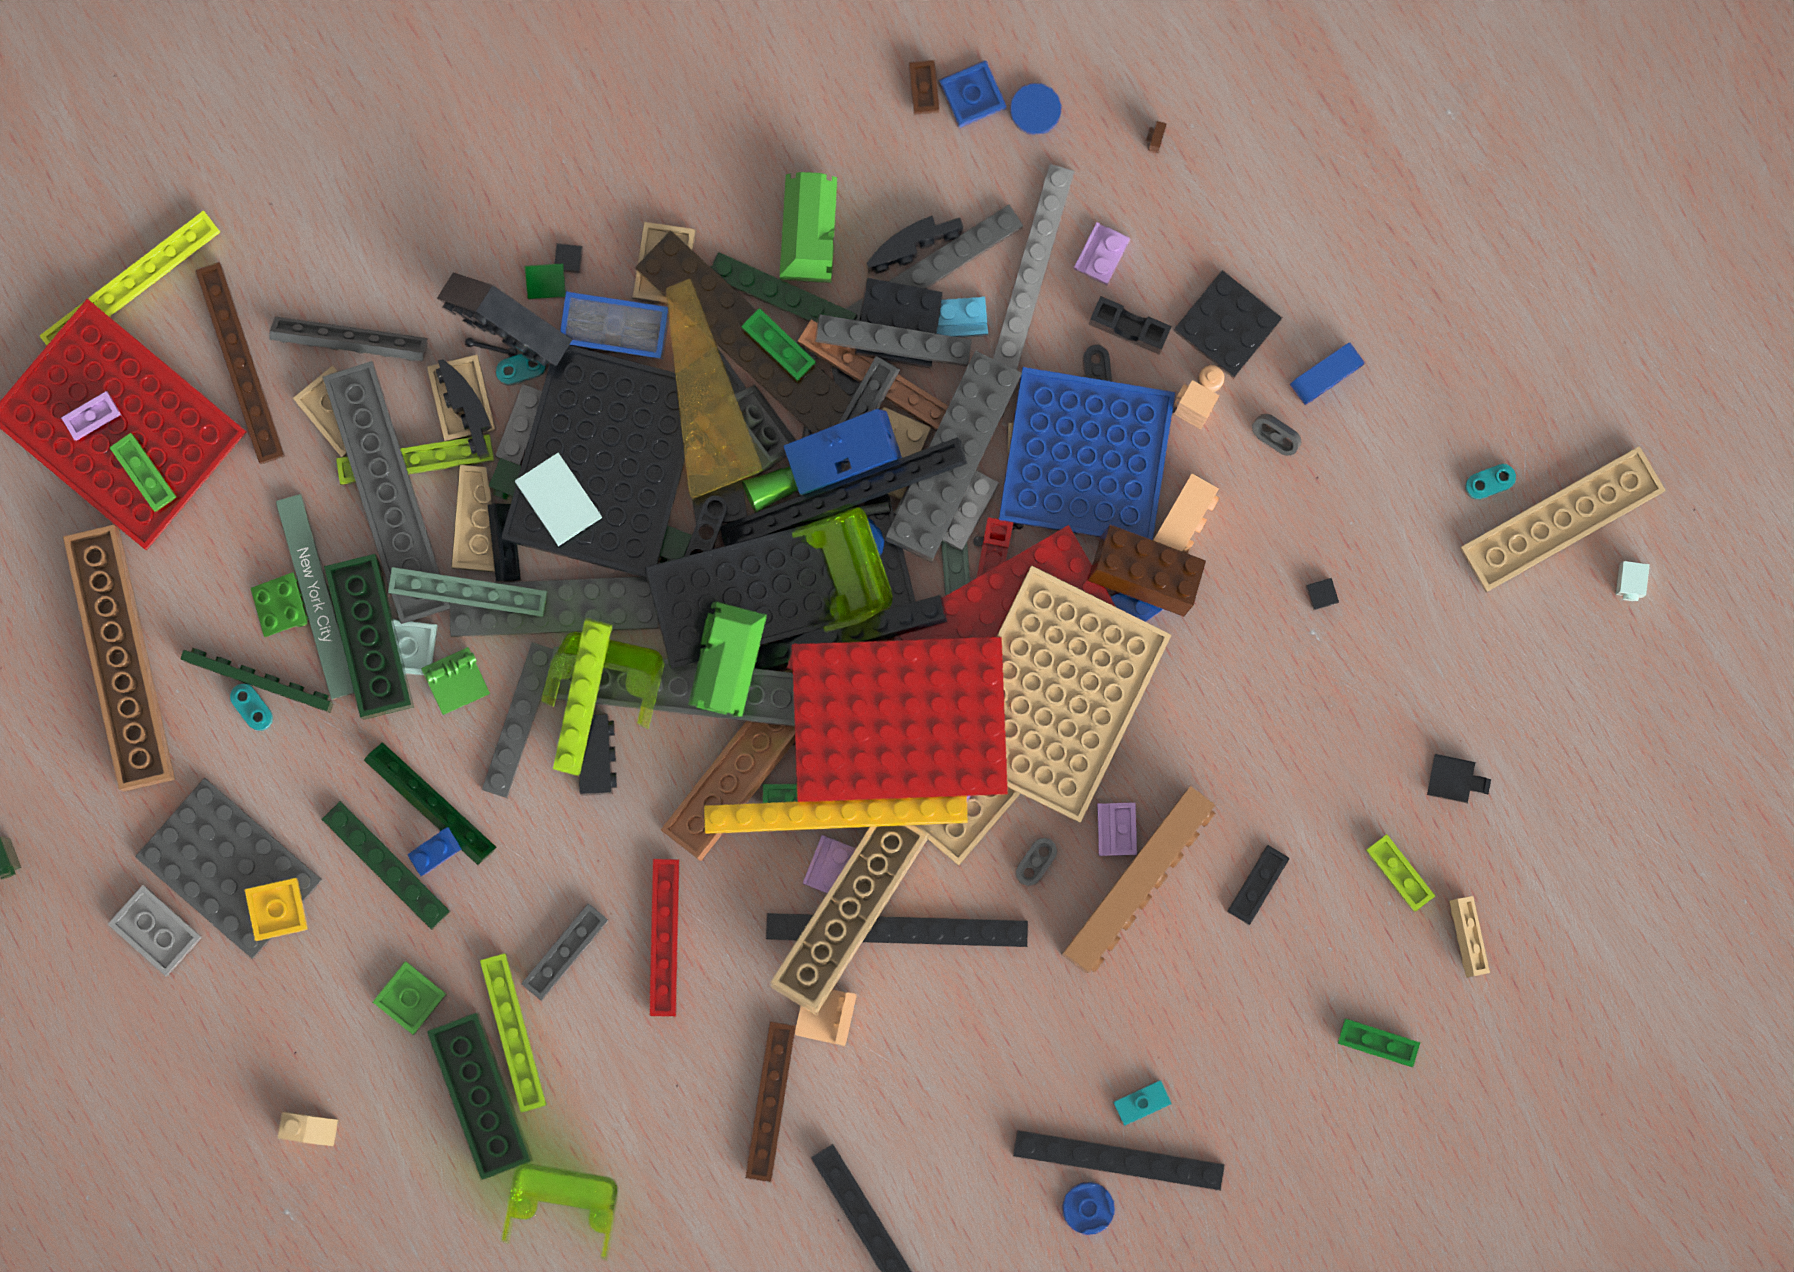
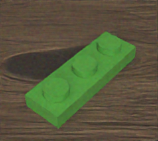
(143, 472)

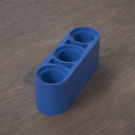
(1327, 373)

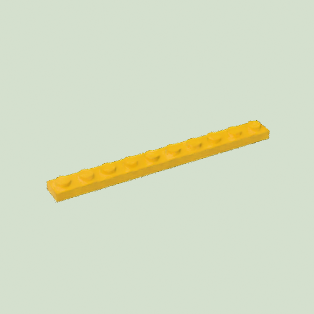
(834, 814)

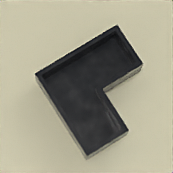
(498, 314)

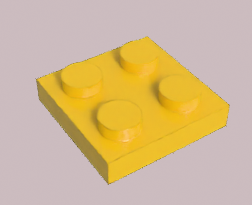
(276, 909)

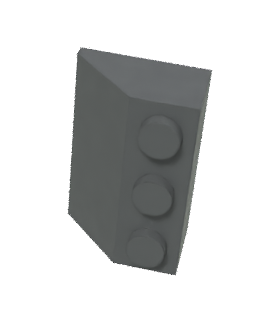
(765, 427)

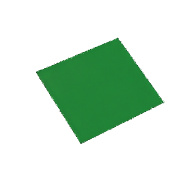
(545, 281)

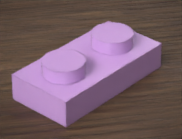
(91, 416)

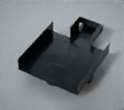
(1454, 779)

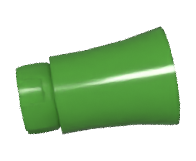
(769, 488)

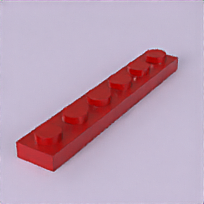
(664, 937)

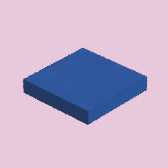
(972, 94)

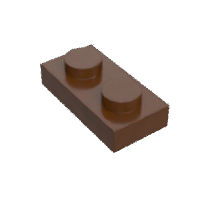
(924, 87)

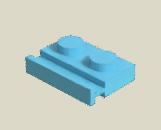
(963, 317)

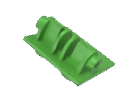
(279, 605)
(455, 681)

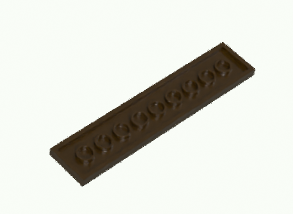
(811, 400)

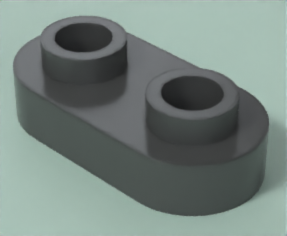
(1276, 434)
(1036, 862)

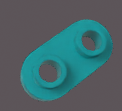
(521, 370)
(1491, 482)
(251, 706)

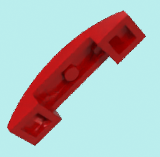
(994, 544)

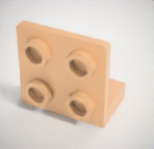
(831, 1021)

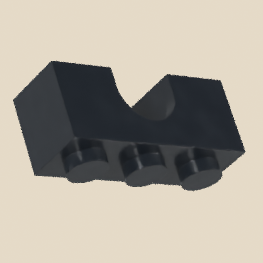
(1135, 329)

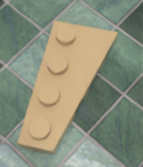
(472, 528)

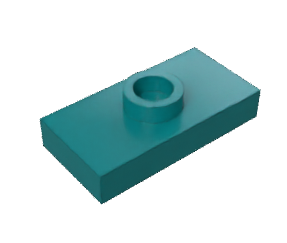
(1142, 1103)

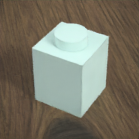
(1632, 580)

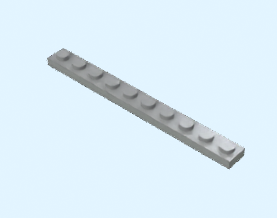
(1033, 266)

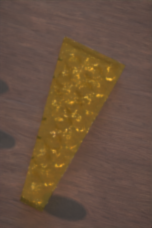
(712, 424)

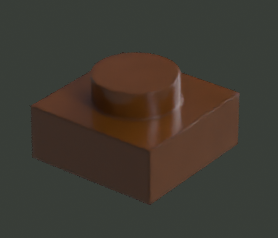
(1155, 136)

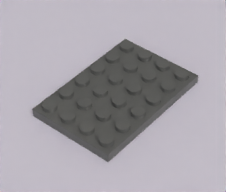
(216, 852)

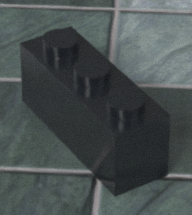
(596, 770)

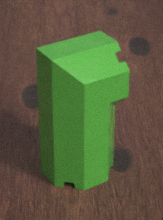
(808, 227)
(728, 660)

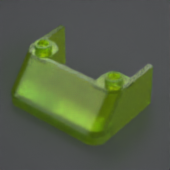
(853, 566)
(641, 664)
(562, 1187)

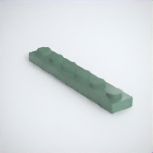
(467, 591)

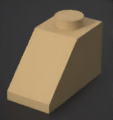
(307, 1128)

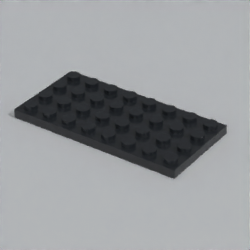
(762, 574)

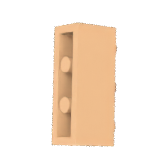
(1195, 403)
(1187, 514)

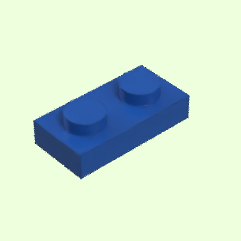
(434, 851)

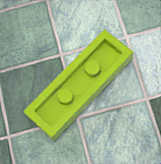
(1400, 873)

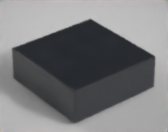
(569, 256)
(1322, 594)

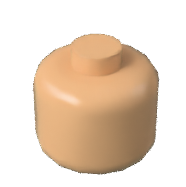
(1211, 377)

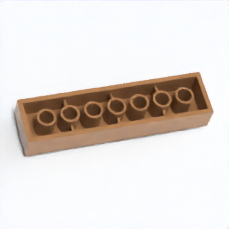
(1138, 879)

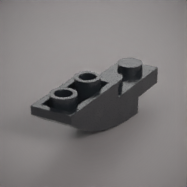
(902, 245)
(463, 398)

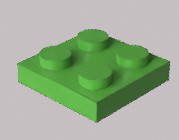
(409, 998)

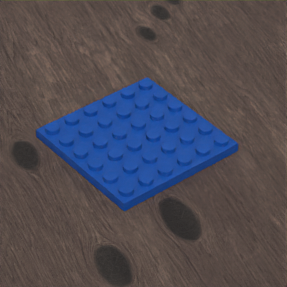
(1086, 454)

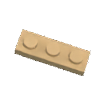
(1469, 936)

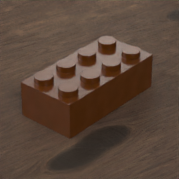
(1147, 570)

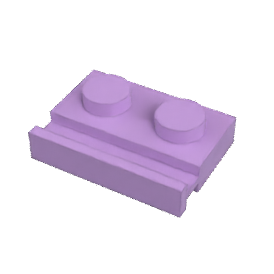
(1102, 253)
(1117, 829)
(827, 863)

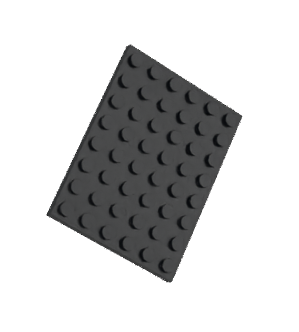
(624, 446)

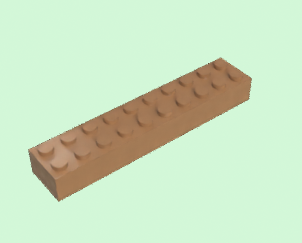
(119, 658)

